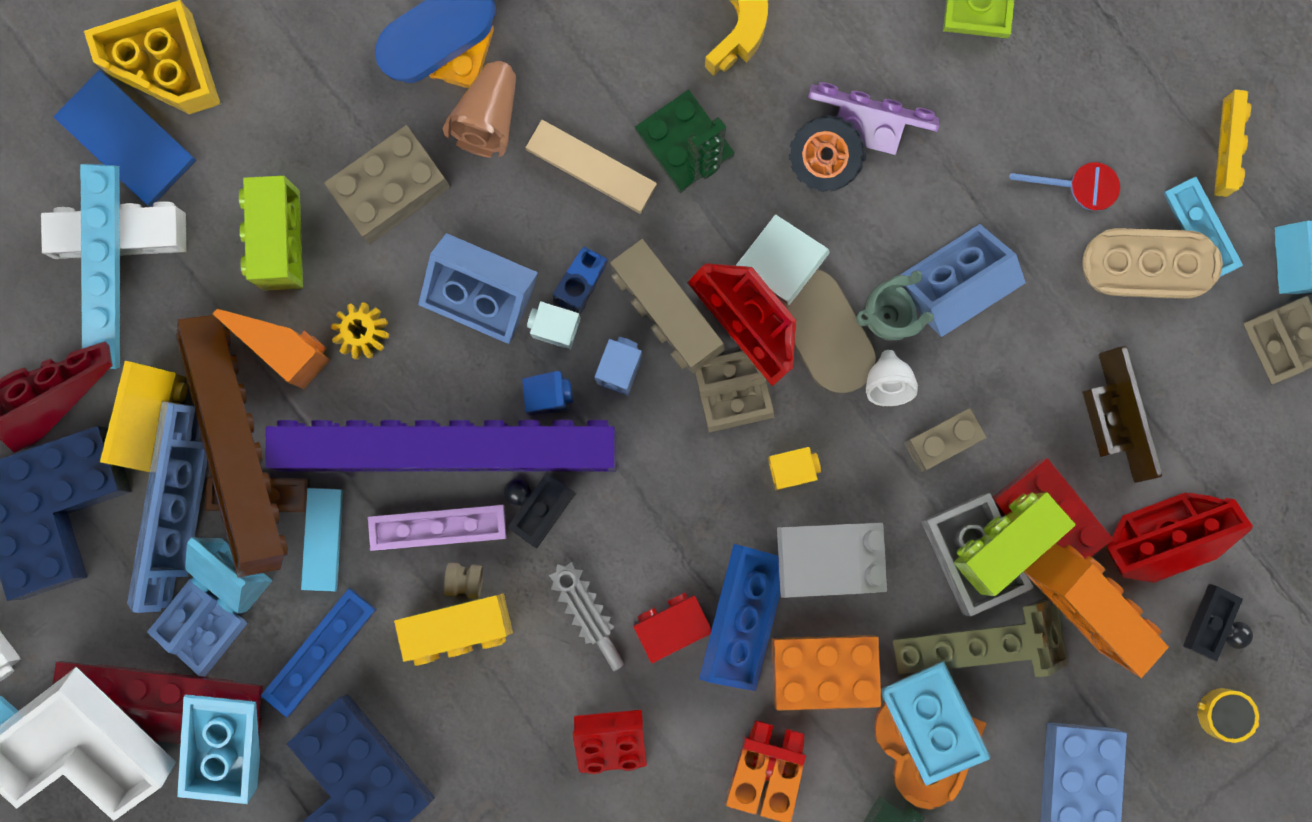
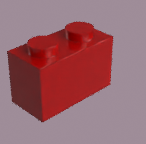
(672, 627)

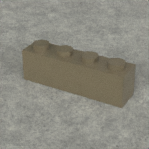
(667, 307)

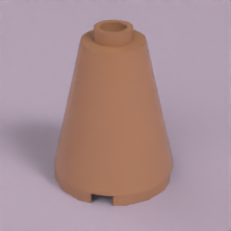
(484, 112)

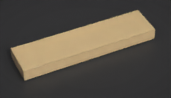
(591, 166)

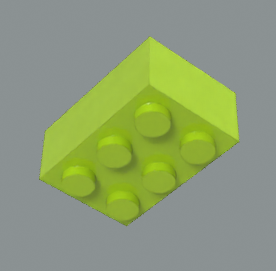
(271, 233)
(1013, 542)

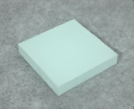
(784, 258)

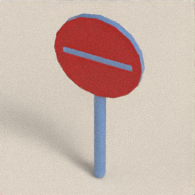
(1092, 185)

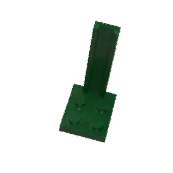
(685, 141)

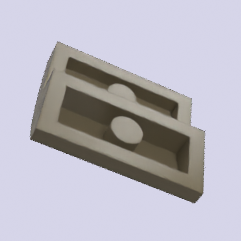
(1283, 339)
(733, 392)

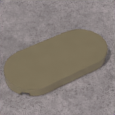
(829, 337)

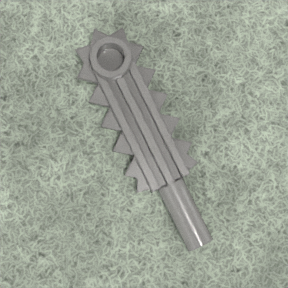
(580, 603)

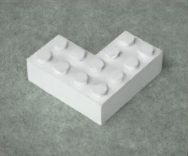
(85, 738)

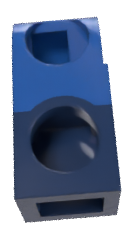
(579, 280)

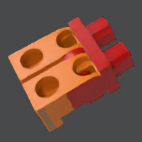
(767, 762)

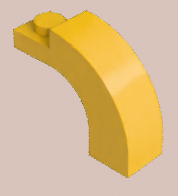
(743, 39)

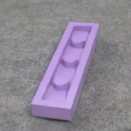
(437, 527)

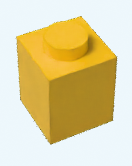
(794, 468)

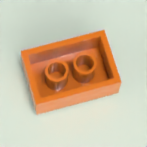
(826, 672)

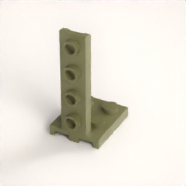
(1035, 640)

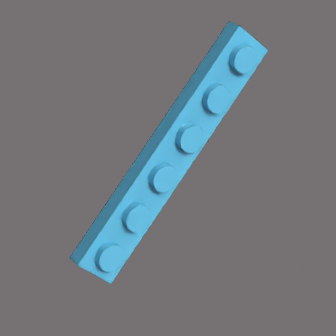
(100, 257)

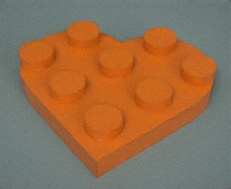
(905, 772)

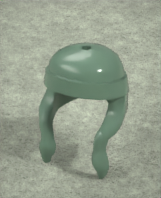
(897, 304)

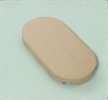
(1152, 263)

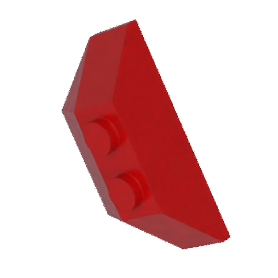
(749, 315)
(1176, 536)

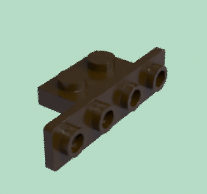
(1120, 417)

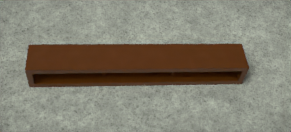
(230, 446)

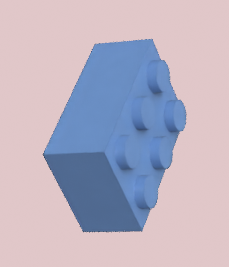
(1083, 773)

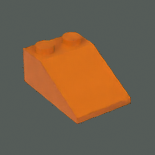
(290, 354)

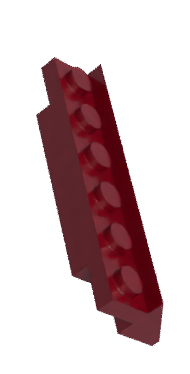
(157, 697)

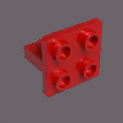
(609, 741)

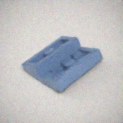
(196, 628)

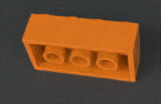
(1098, 608)

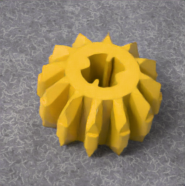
(350, 341)

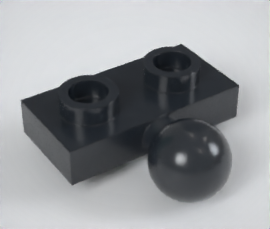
(539, 509)
(1216, 624)

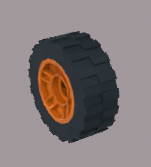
(808, 152)

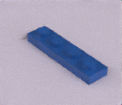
(318, 652)

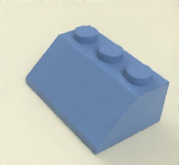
(964, 279)
(476, 288)

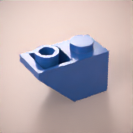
(547, 393)

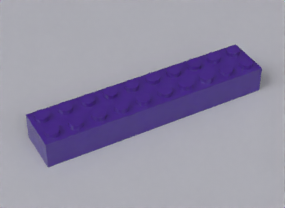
(440, 448)

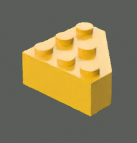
(157, 55)

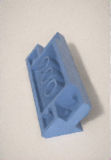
(168, 509)

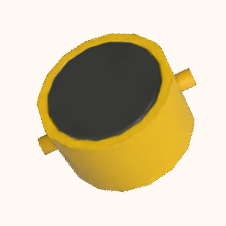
(1228, 715)

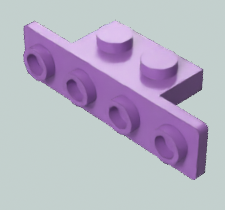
(877, 121)

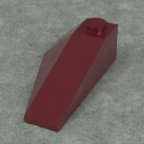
(39, 398)

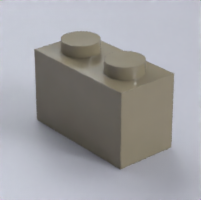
(945, 440)

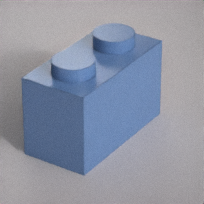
(619, 365)

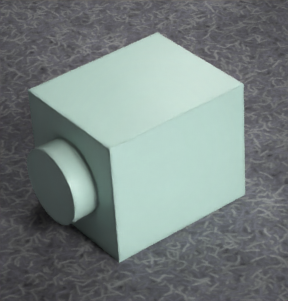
(554, 325)

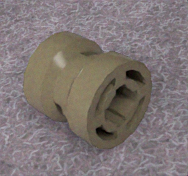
(463, 580)

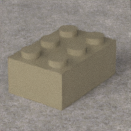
(387, 185)

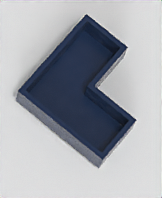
(35, 501)
(357, 769)

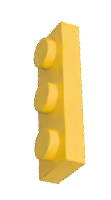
(1232, 143)

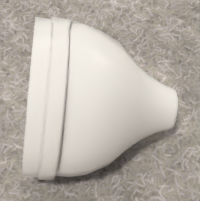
(891, 381)

